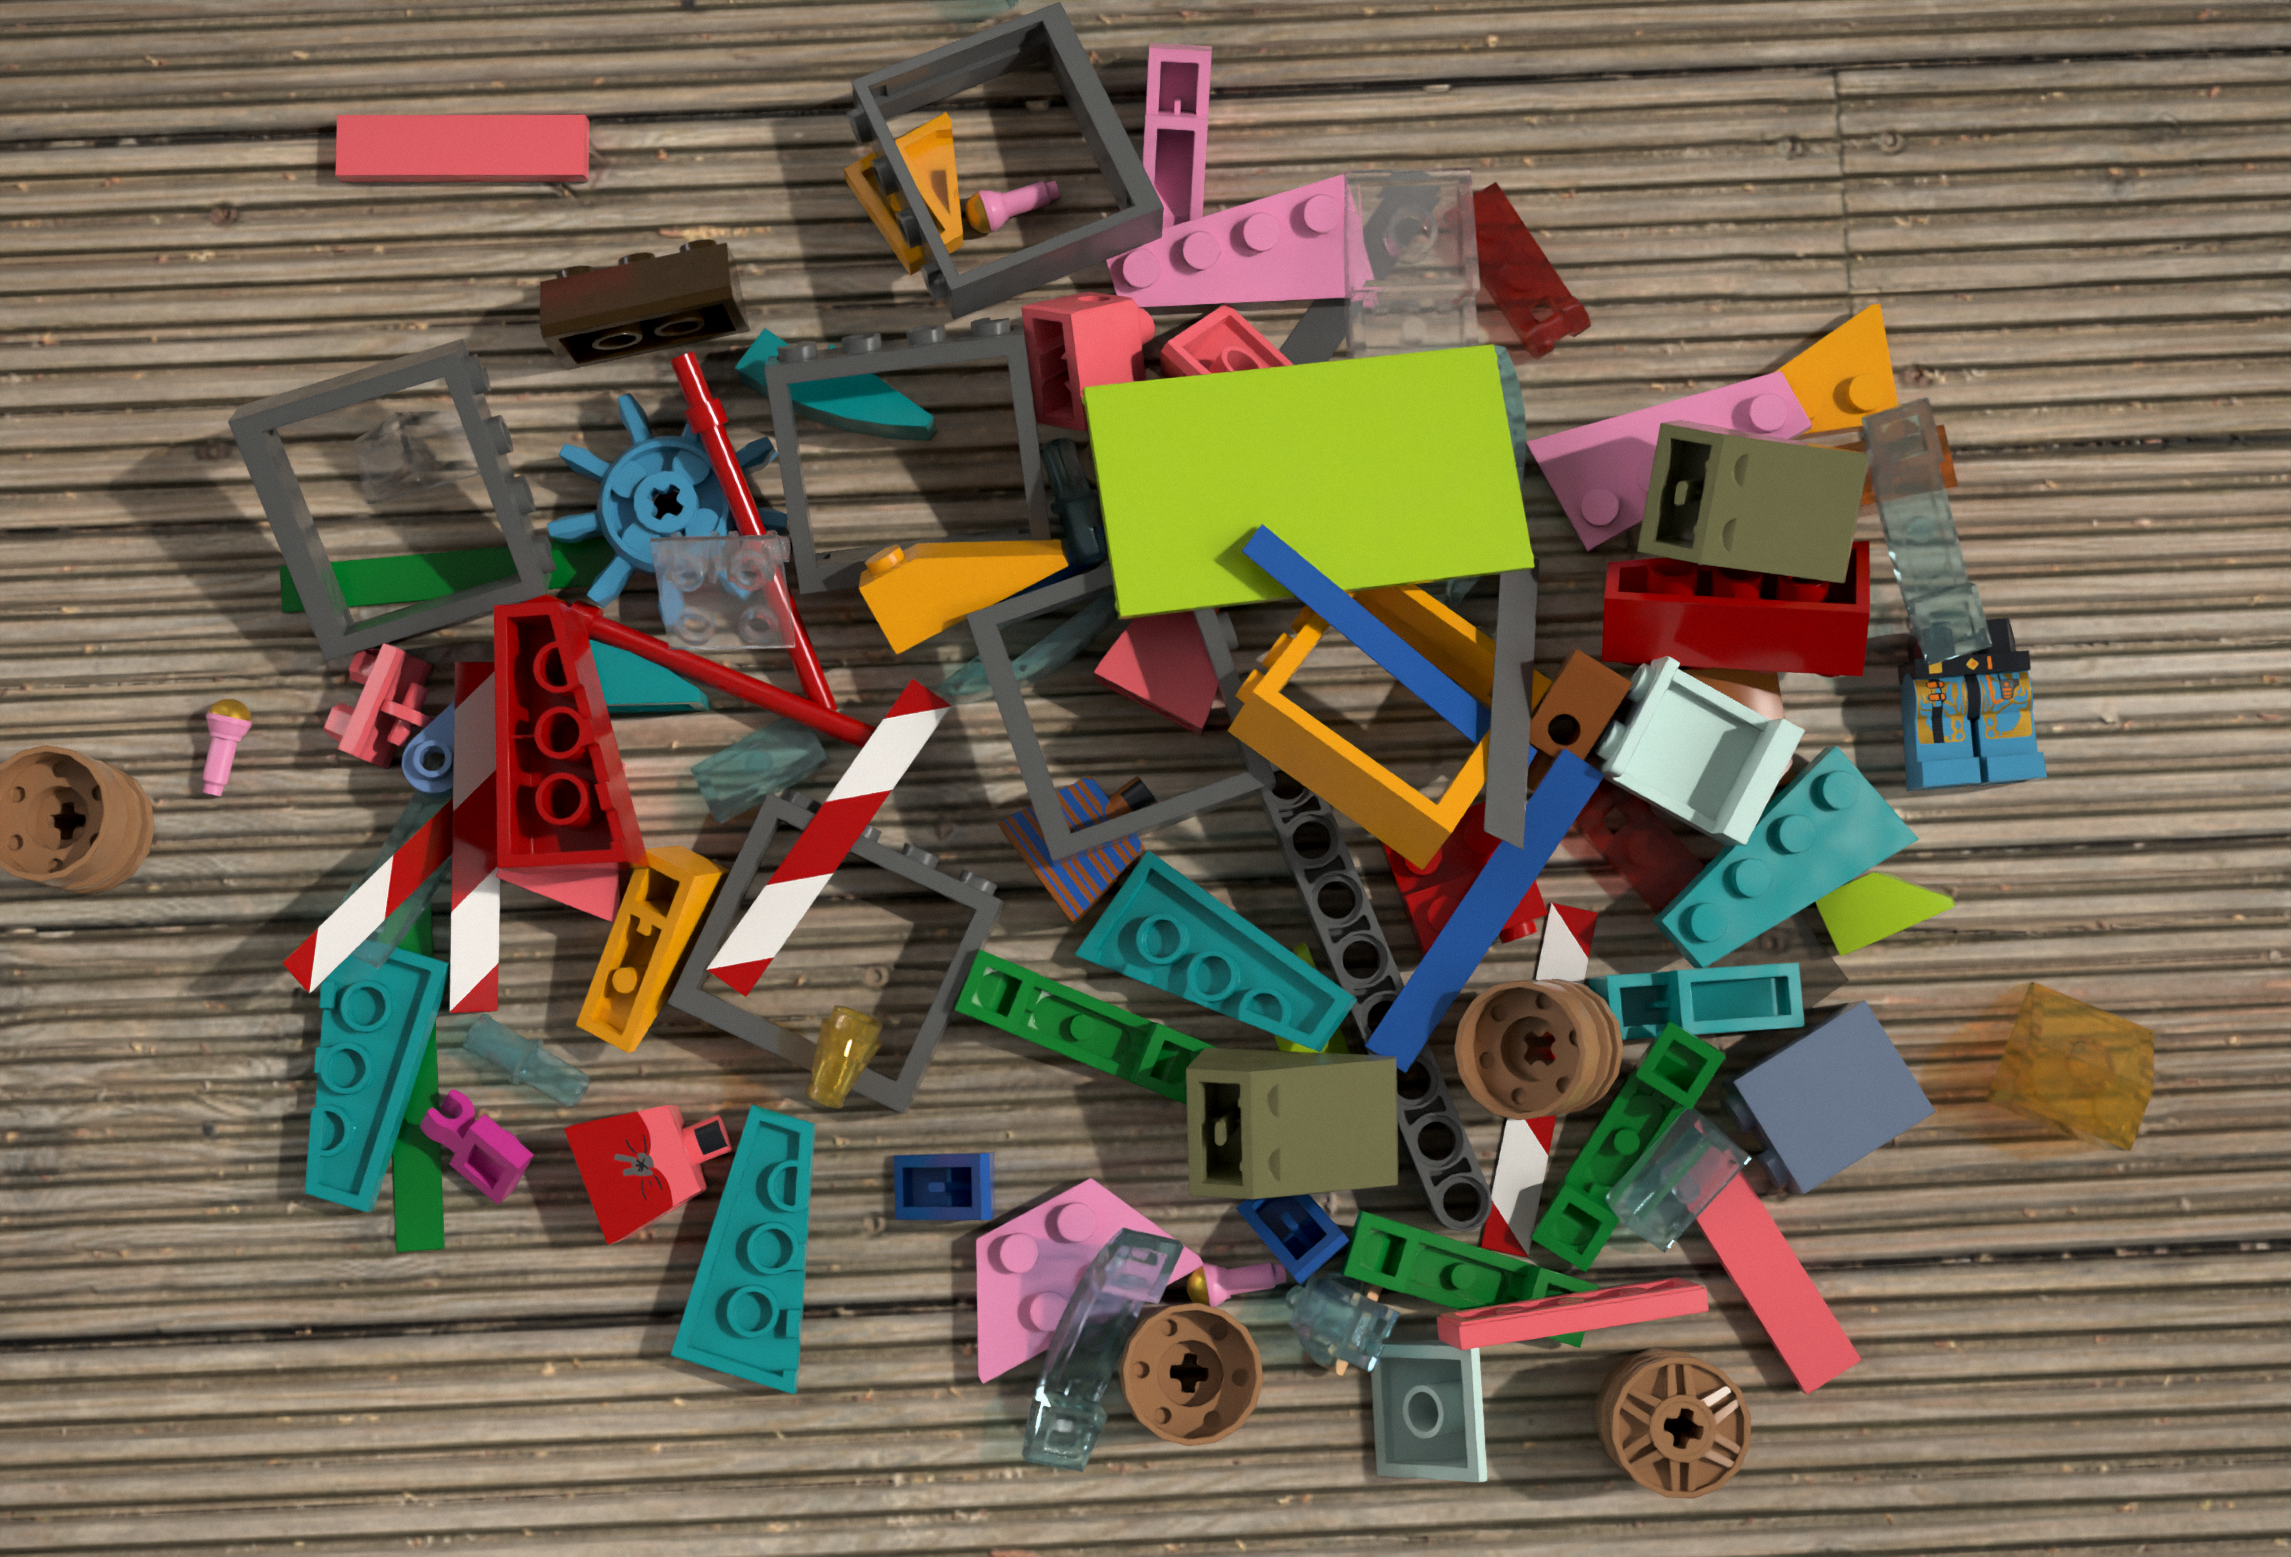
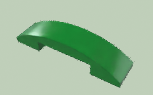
(1078, 1025)
(1649, 1100)
(1448, 1269)

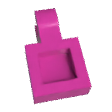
(482, 1149)

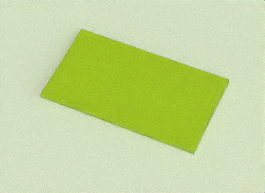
(1354, 463)

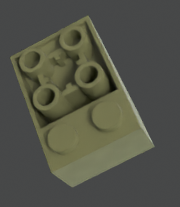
(1752, 501)
(1290, 1123)

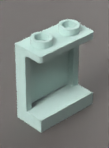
(1696, 752)

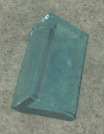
(759, 765)
(1676, 1179)

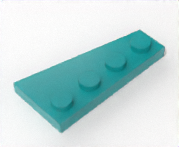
(1803, 847)
(1202, 950)
(367, 1070)
(753, 1270)

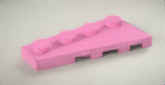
(1249, 253)
(1606, 466)

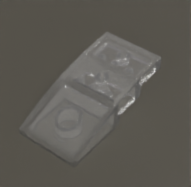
(1409, 261)

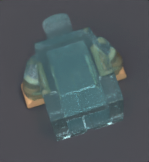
(1341, 1321)

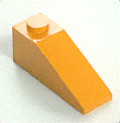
(939, 583)
(650, 943)

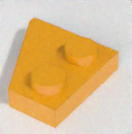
(932, 165)
(1844, 376)

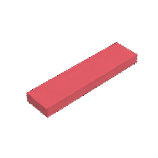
(462, 148)
(1775, 1286)
(1571, 1313)

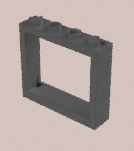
(968, 63)
(865, 355)
(297, 535)
(1218, 639)
(910, 864)

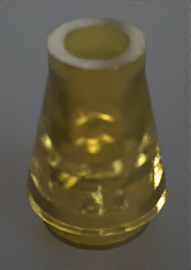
(842, 1053)

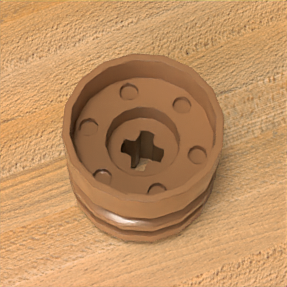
(43, 800)
(1505, 1048)
(1657, 1387)
(1212, 1405)

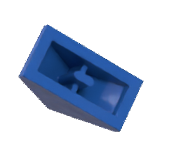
(945, 1186)
(1295, 1232)

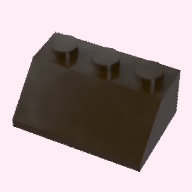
(642, 304)

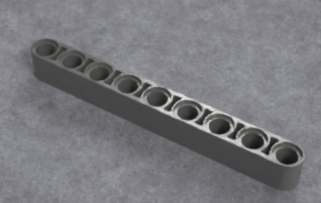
(1383, 986)

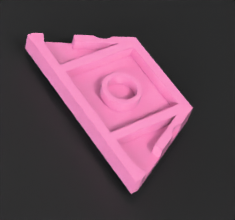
(1035, 1265)

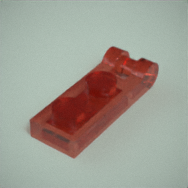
(1522, 276)
(1641, 849)

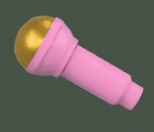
(991, 209)
(227, 724)
(1215, 1284)

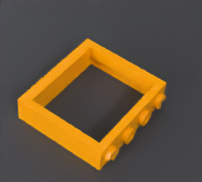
(1343, 772)

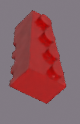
(1737, 617)
(556, 750)

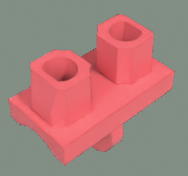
(386, 706)

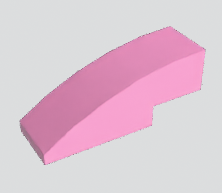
(1177, 127)

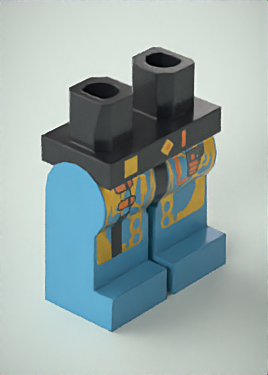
(1969, 716)

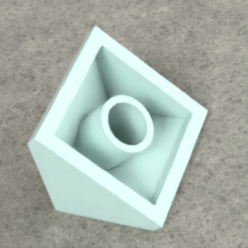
(1429, 1412)

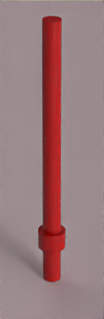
(707, 419)
(718, 676)

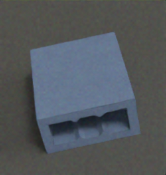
(1825, 1098)

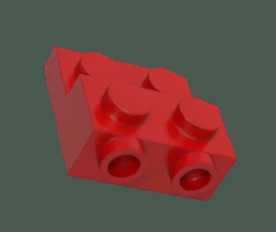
(1438, 889)

